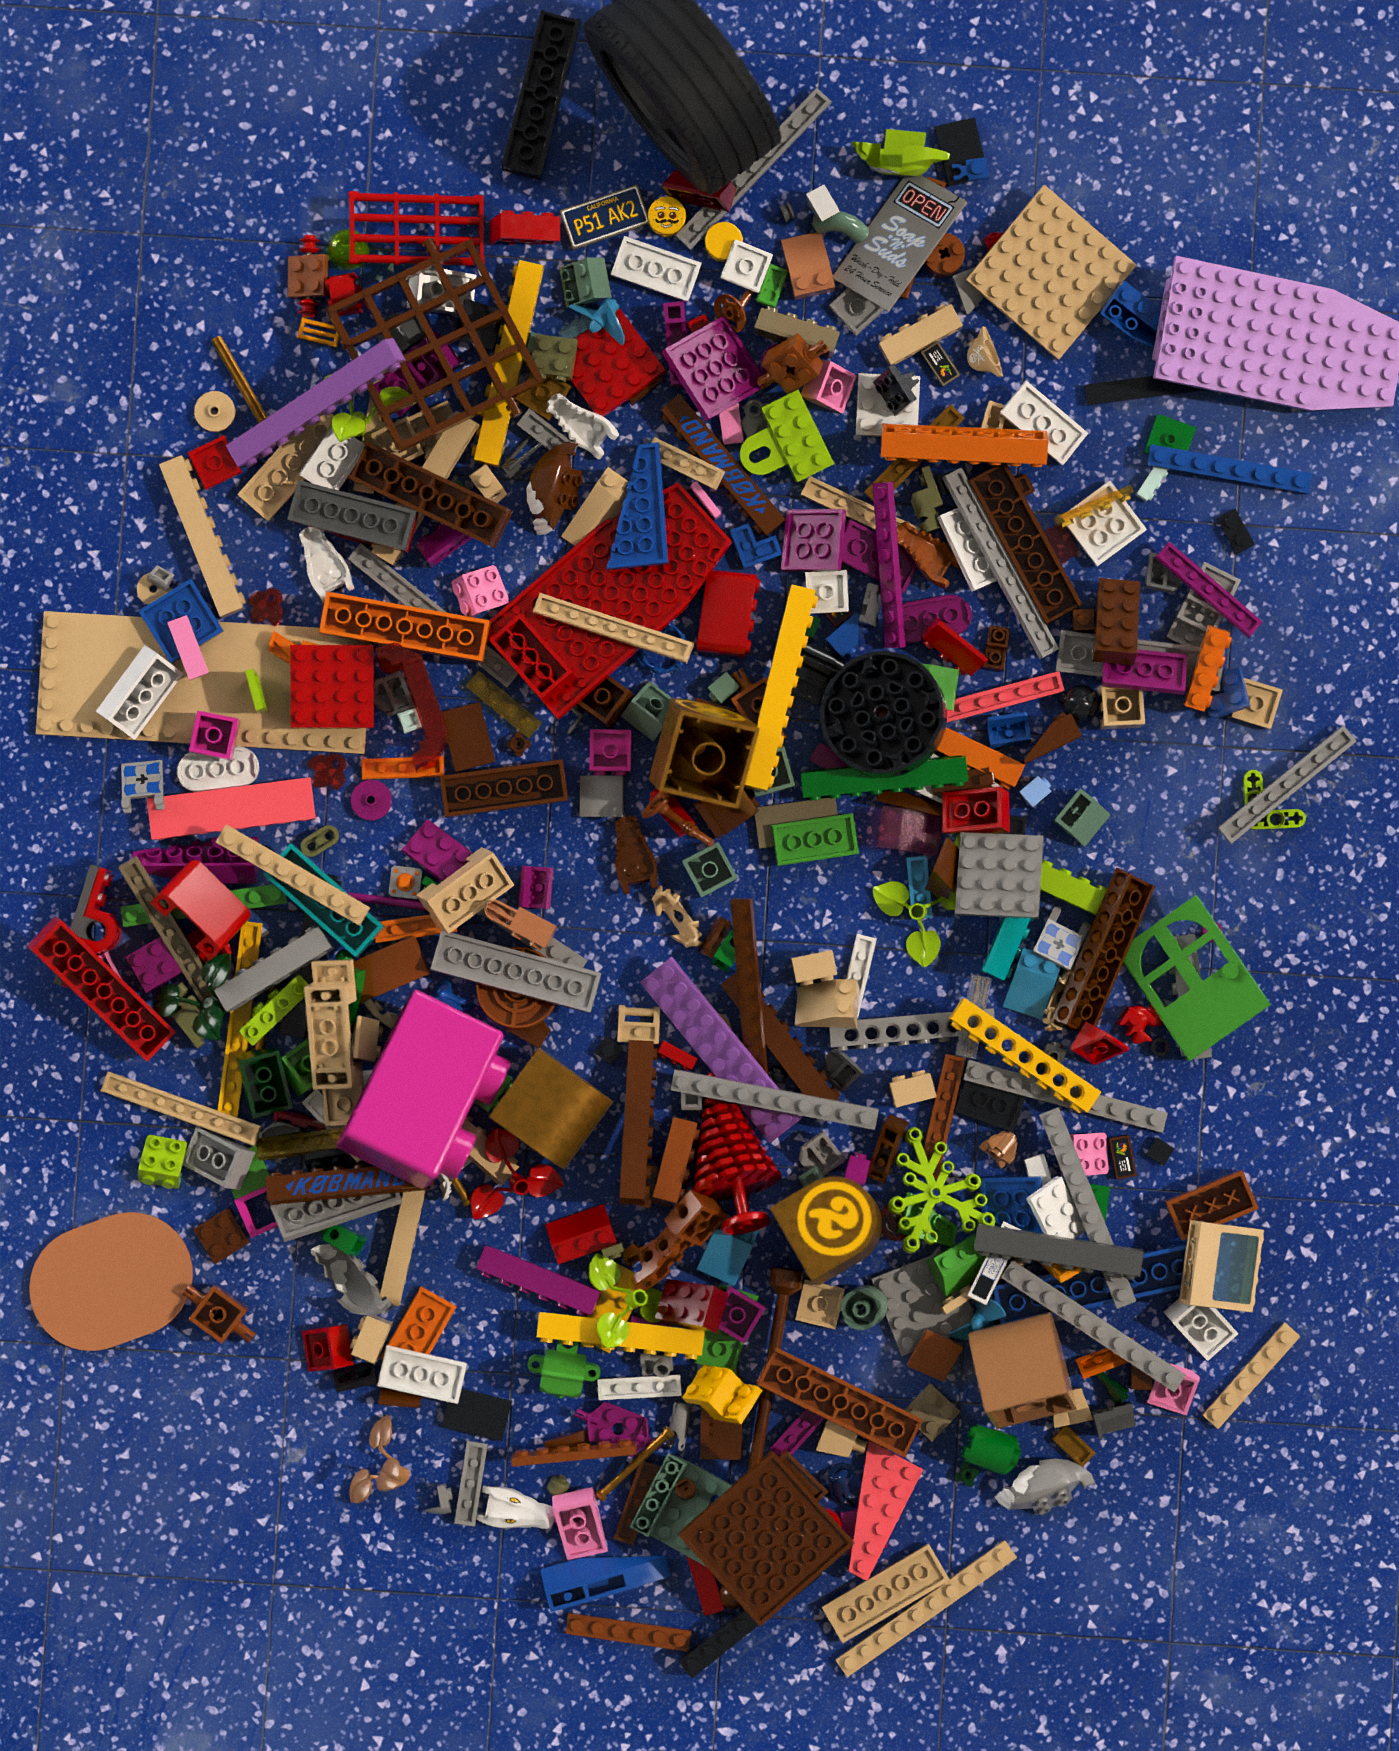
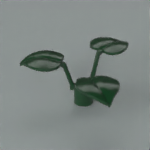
(209, 1021)

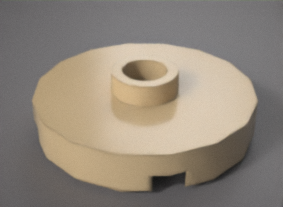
(219, 421)

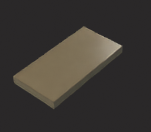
(790, 813)

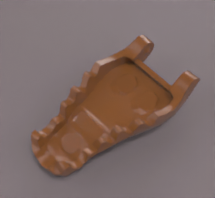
(928, 553)

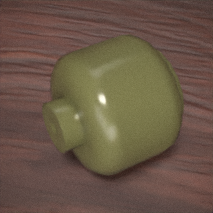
(558, 1485)

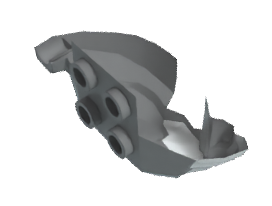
(347, 1274)
(1045, 1486)

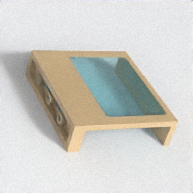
(1221, 1266)

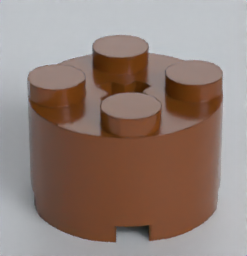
(949, 265)

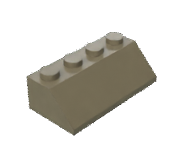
(781, 327)

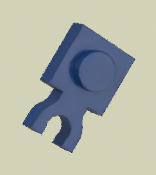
(974, 170)

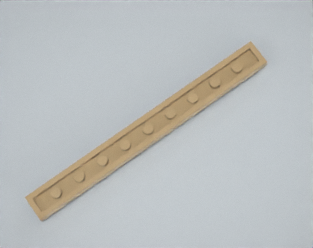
(926, 1608)

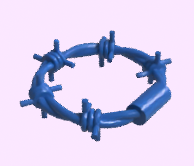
(656, 670)

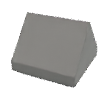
(160, 577)

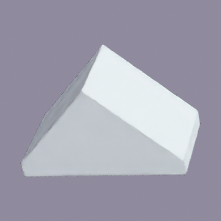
(822, 203)

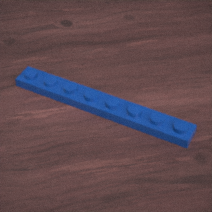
(1229, 469)

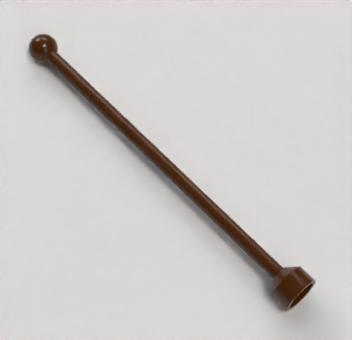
(785, 1283)

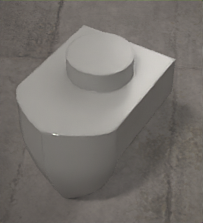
(445, 1496)

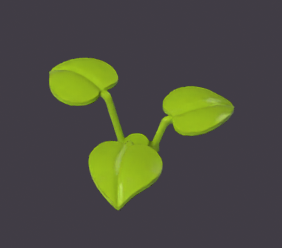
(353, 425)
(920, 945)
(610, 1328)

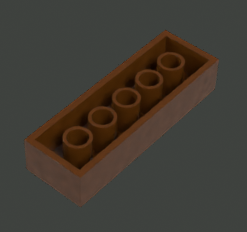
(504, 788)

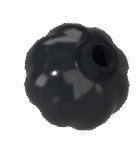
(1079, 702)

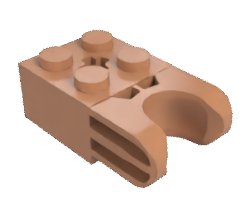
(522, 923)

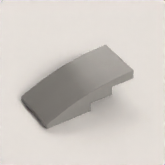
(1196, 614)

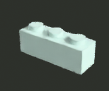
(1151, 483)

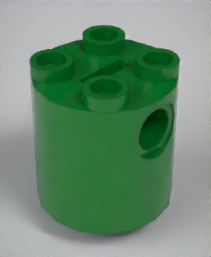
(991, 1449)

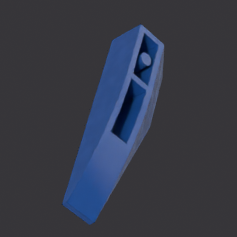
(1132, 313)
(599, 1577)

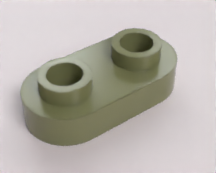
(320, 841)

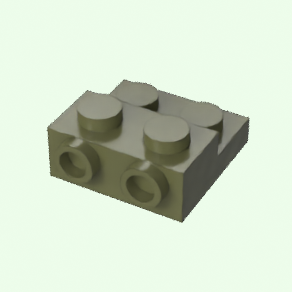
(555, 357)

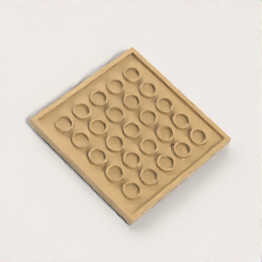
(1050, 272)

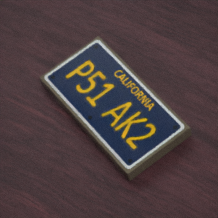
(605, 217)

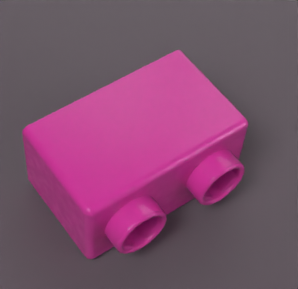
(423, 1090)

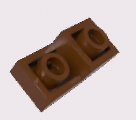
(996, 648)
(571, 1440)

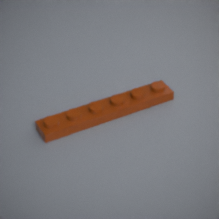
(943, 1106)
(581, 1452)
(628, 1631)

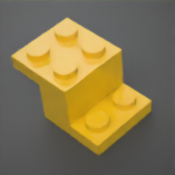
(722, 1394)

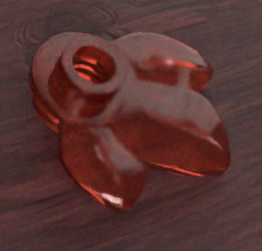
(266, 609)
(326, 773)

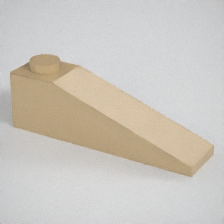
(601, 504)

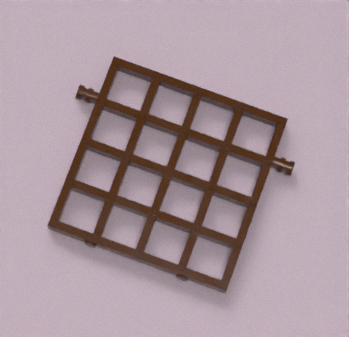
(452, 379)

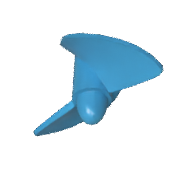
(603, 318)
(983, 1318)

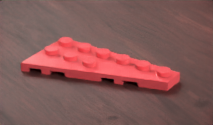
(882, 1497)

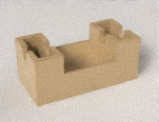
(465, 890)

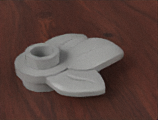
(753, 421)

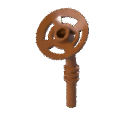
(735, 311)
(660, 805)

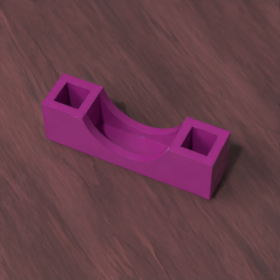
(675, 331)

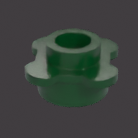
(969, 1480)

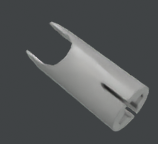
(679, 1424)

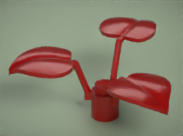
(542, 1180)

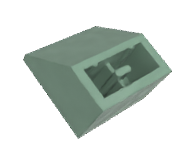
(585, 282)
(1081, 817)

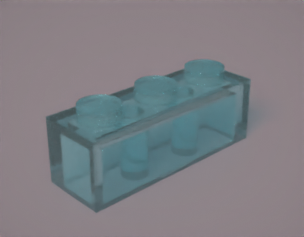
(575, 328)

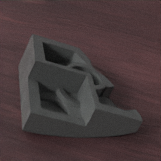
(871, 606)

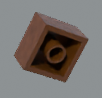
(607, 702)

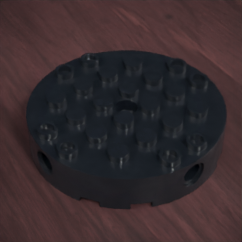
(891, 743)

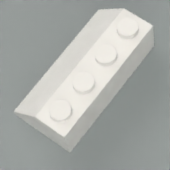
(139, 692)

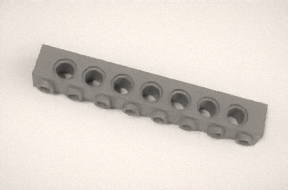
(838, 1040)

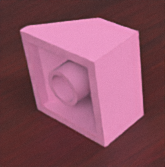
(830, 388)

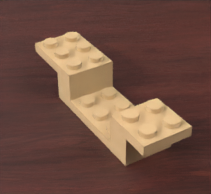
(331, 1038)

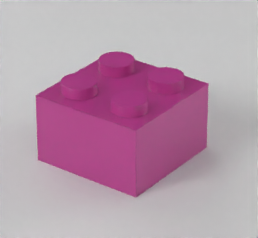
(214, 735)

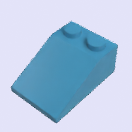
(1031, 984)

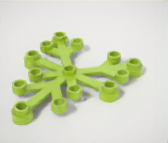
(926, 1170)

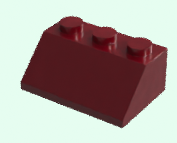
(681, 189)

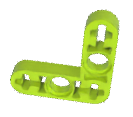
(1290, 812)

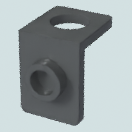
(575, 709)

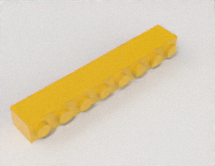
(641, 1336)

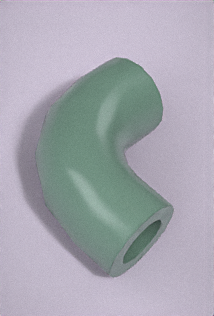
(843, 223)

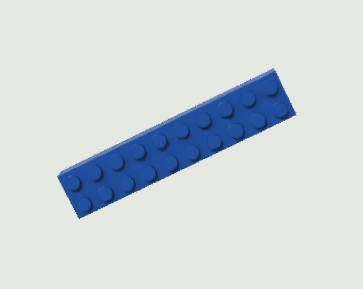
(1159, 1273)

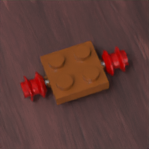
(307, 276)

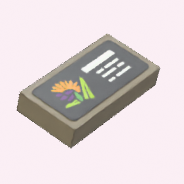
(940, 364)

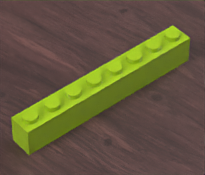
(1068, 888)

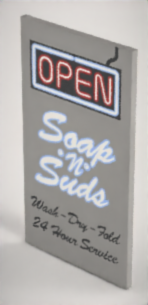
(899, 240)

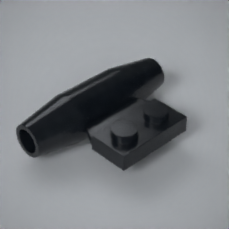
(815, 669)

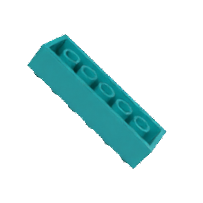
(347, 933)

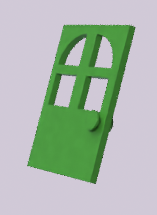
(1211, 1006)

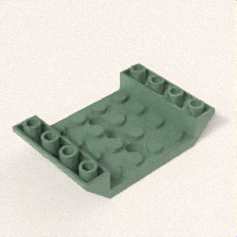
(666, 1514)

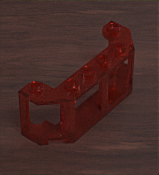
(397, 658)

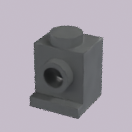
(1056, 1048)

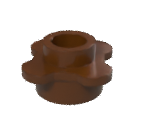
(512, 744)

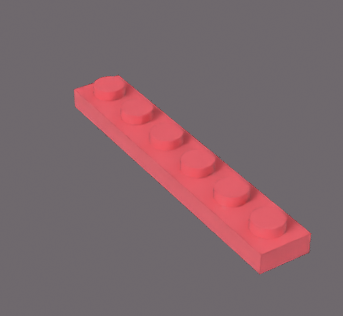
(1006, 696)

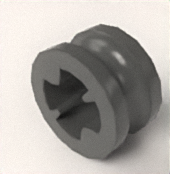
(786, 212)

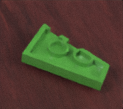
(944, 1228)

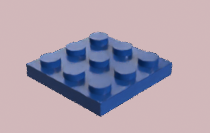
(176, 604)
(1008, 1201)

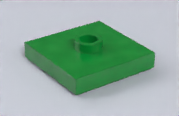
(1170, 434)

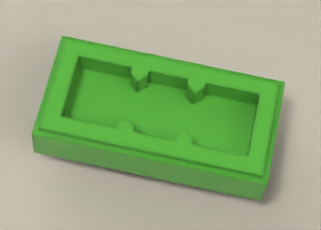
(771, 286)

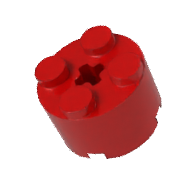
(342, 287)

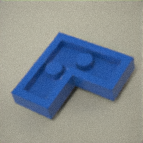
(754, 552)
(1234, 696)

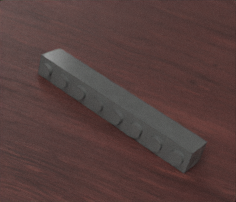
(1059, 1250)

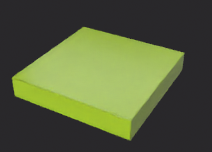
(256, 690)

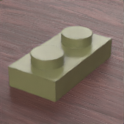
(613, 1251)

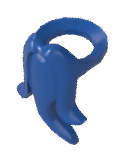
(449, 998)

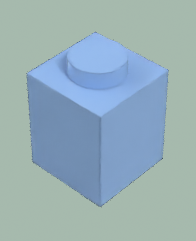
(1035, 791)

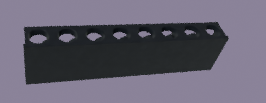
(541, 95)

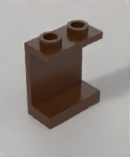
(725, 819)

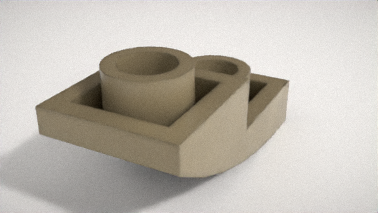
(375, 1008)

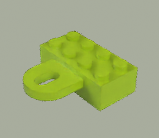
(790, 438)

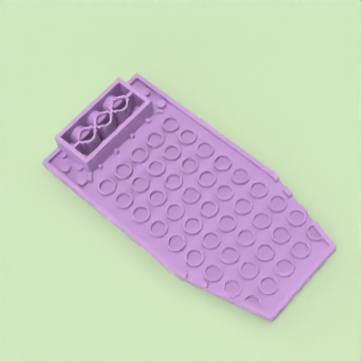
(1273, 340)

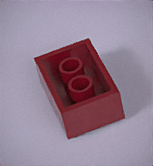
(691, 1305)

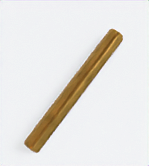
(239, 378)

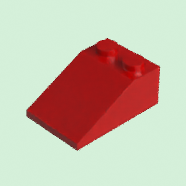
(976, 811)

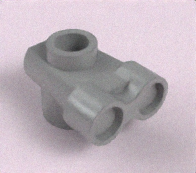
(657, 1364)

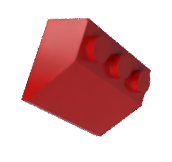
(953, 647)
(581, 1234)

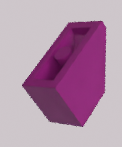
(857, 1168)

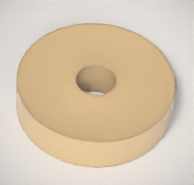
(144, 593)

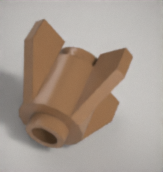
(1001, 1148)

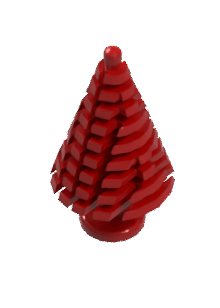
(732, 1164)

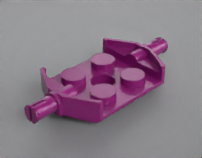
(606, 1415)

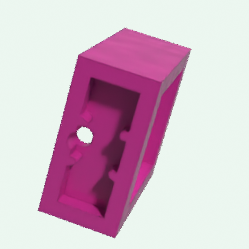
(247, 1215)

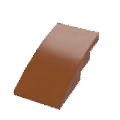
(392, 968)

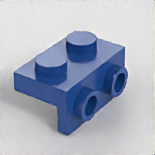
(1008, 730)

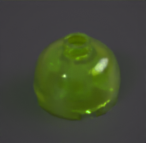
(339, 249)

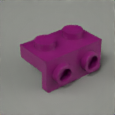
(535, 887)

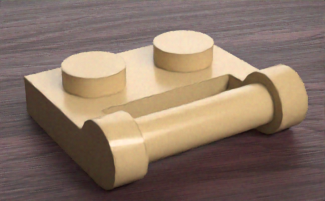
(638, 1030)

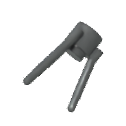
(513, 466)

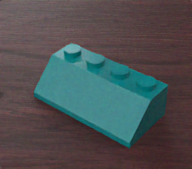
(1005, 947)

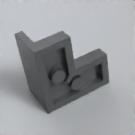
(1113, 1418)

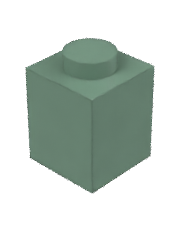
(722, 688)

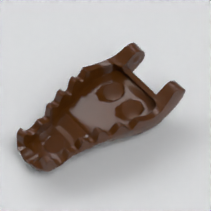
(633, 857)

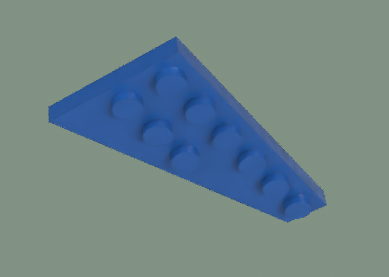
(642, 522)

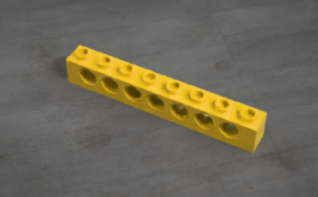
(1087, 1092)

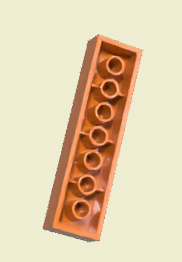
(964, 444)
(409, 626)

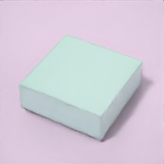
(409, 720)

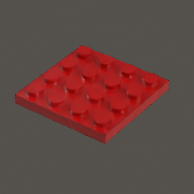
(613, 372)
(332, 686)

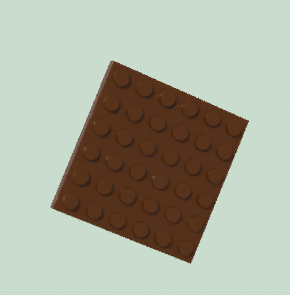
(766, 1538)

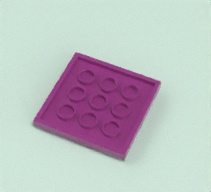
(714, 368)

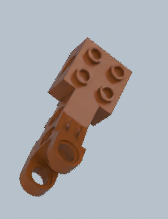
(688, 1224)

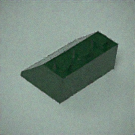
(264, 1082)

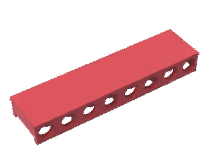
(235, 806)

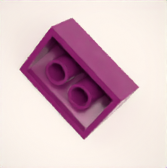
(441, 543)

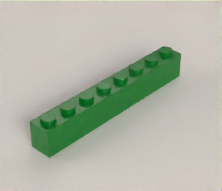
(846, 780)

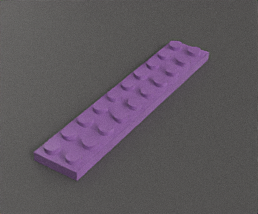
(713, 1040)

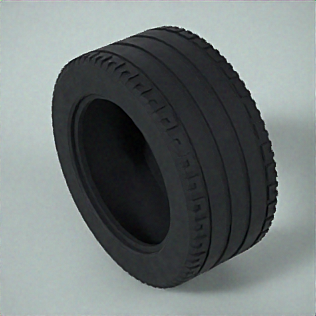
(684, 87)

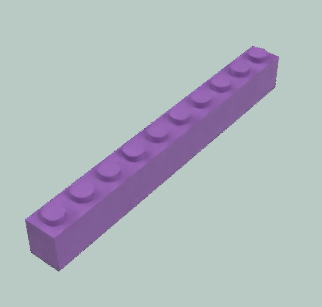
(316, 402)

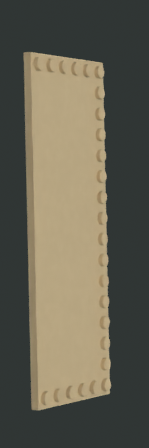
(91, 652)

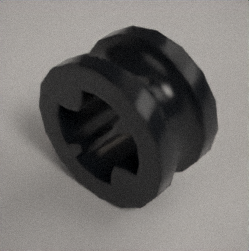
(1153, 1047)

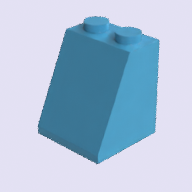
(726, 1255)

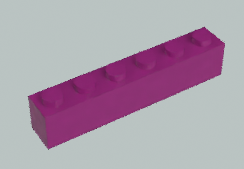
(539, 1280)

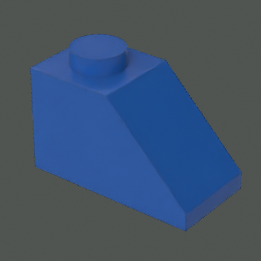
(845, 637)

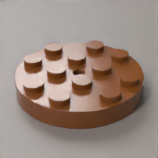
(511, 1009)

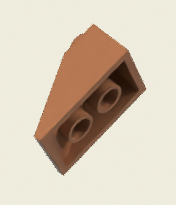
(808, 265)

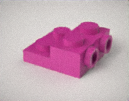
(610, 751)

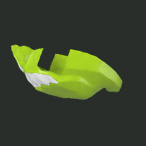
(902, 154)

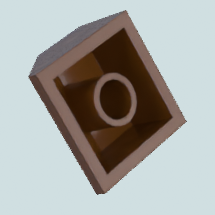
(945, 871)

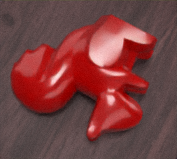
(1136, 1020)

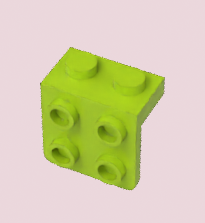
(162, 1162)

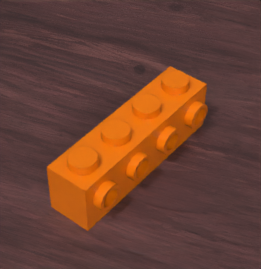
(1206, 667)

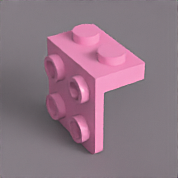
(480, 591)
(1092, 1152)

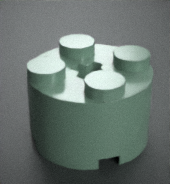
(874, 1303)

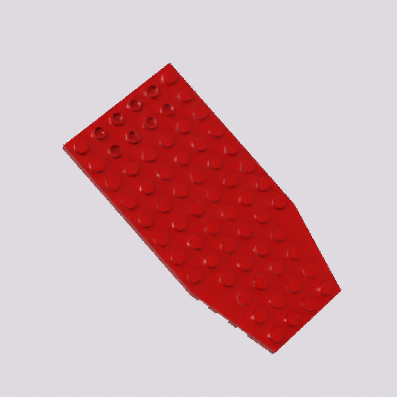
(568, 662)

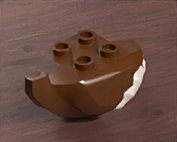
(553, 487)

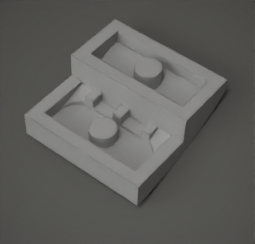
(601, 796)

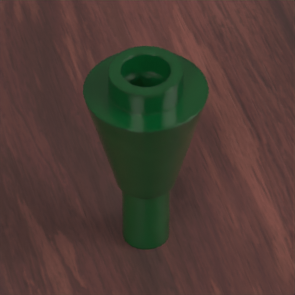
(1116, 1391)

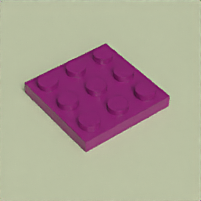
(813, 540)

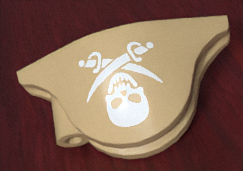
(983, 355)

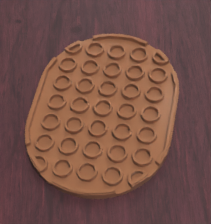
(110, 1281)

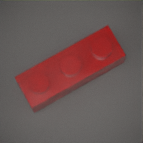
(677, 1055)

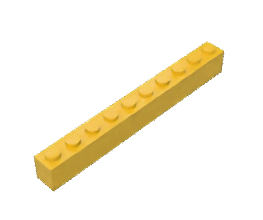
(521, 309)
(779, 686)

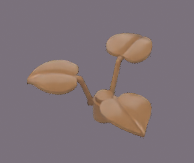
(391, 1474)

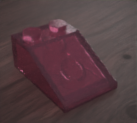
(909, 830)

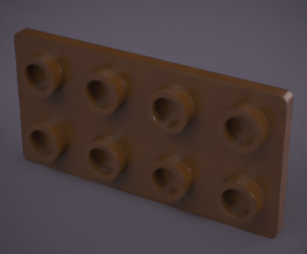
(720, 1438)

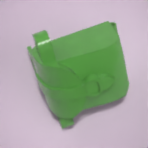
(563, 1371)

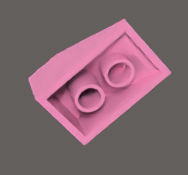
(579, 1523)

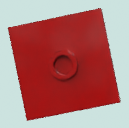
(214, 463)

